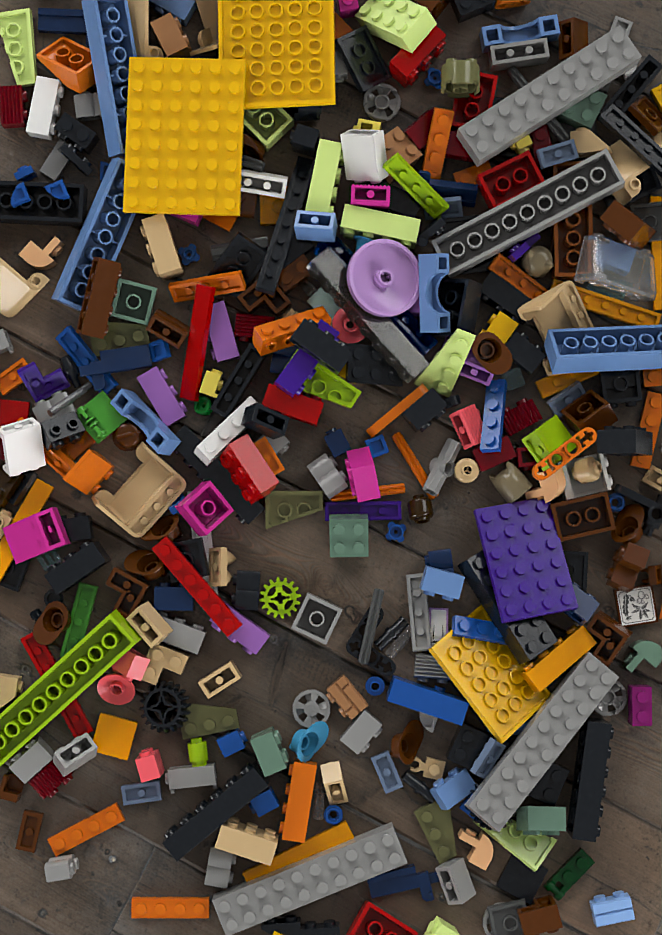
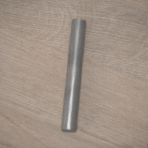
(69, 399)

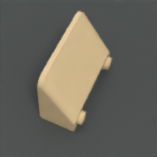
(140, 25)
(630, 166)
(16, 290)
(556, 309)
(143, 495)

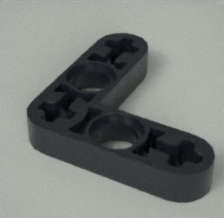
(356, 636)

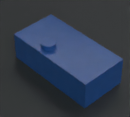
(427, 699)

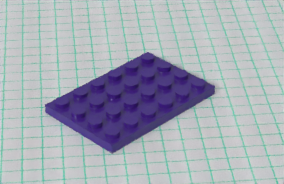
(525, 560)

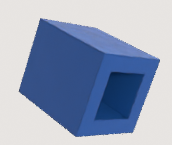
(232, 742)
(264, 802)

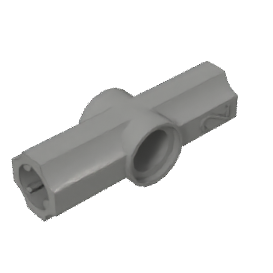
(442, 467)

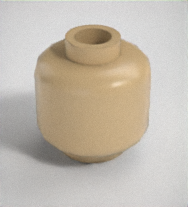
(586, 470)
(459, 471)

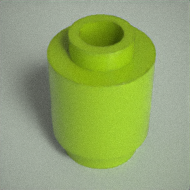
(197, 752)

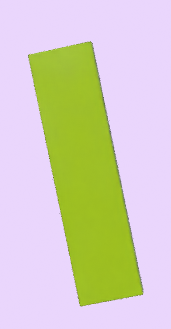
(415, 185)

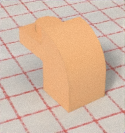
(41, 258)
(549, 488)
(481, 850)

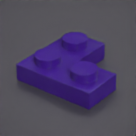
(518, 250)
(42, 386)

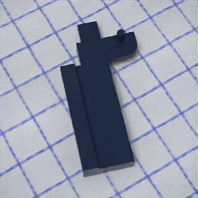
(62, 21)
(451, 189)
(116, 361)
(403, 879)

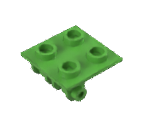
(100, 417)

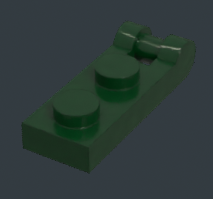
(569, 873)

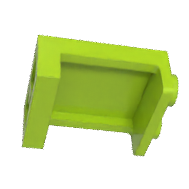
(547, 439)

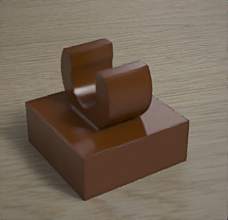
(654, 573)

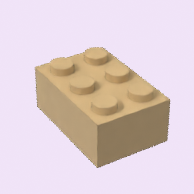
(161, 247)
(247, 840)

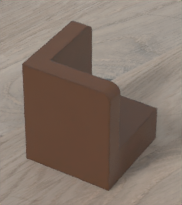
(11, 787)

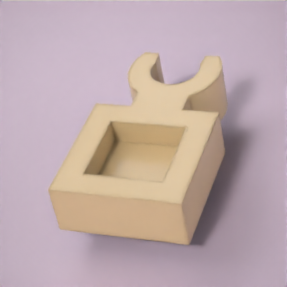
(431, 768)

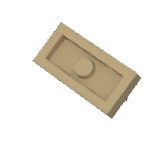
(218, 561)

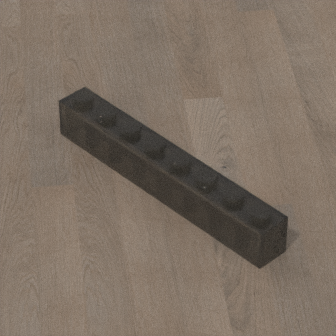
(379, 330)

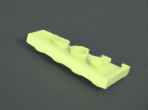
(19, 42)
(447, 363)
(527, 848)

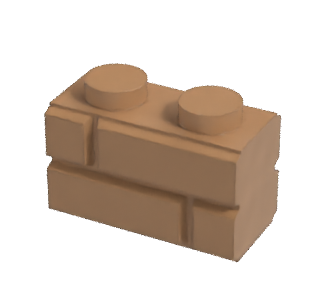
(346, 696)

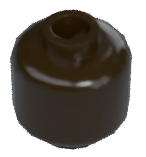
(420, 509)

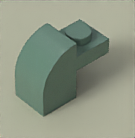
(644, 650)

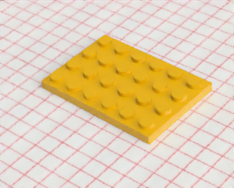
(489, 680)

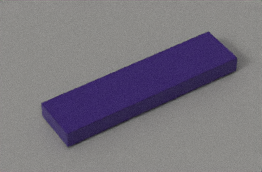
(375, 509)

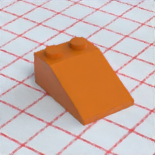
(69, 63)
(89, 472)

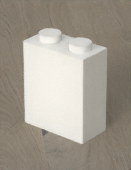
(364, 155)

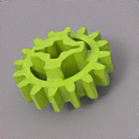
(281, 606)

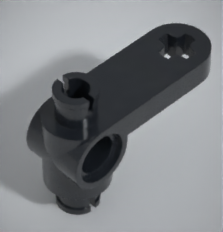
(648, 521)

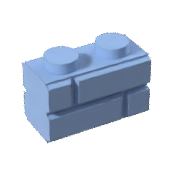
(611, 909)

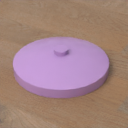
(383, 277)

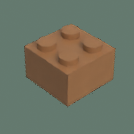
(170, 37)
(398, 142)

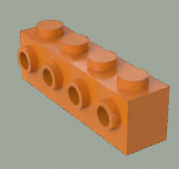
(276, 334)
(299, 800)

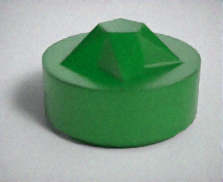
(203, 406)

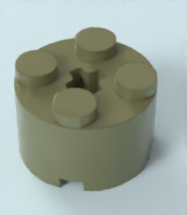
(460, 77)

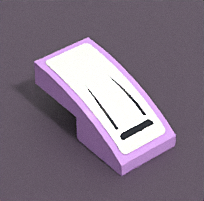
(438, 623)

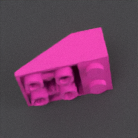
(36, 535)

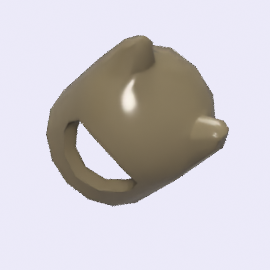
(537, 262)
(510, 483)

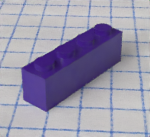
(301, 367)

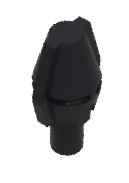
(70, 370)

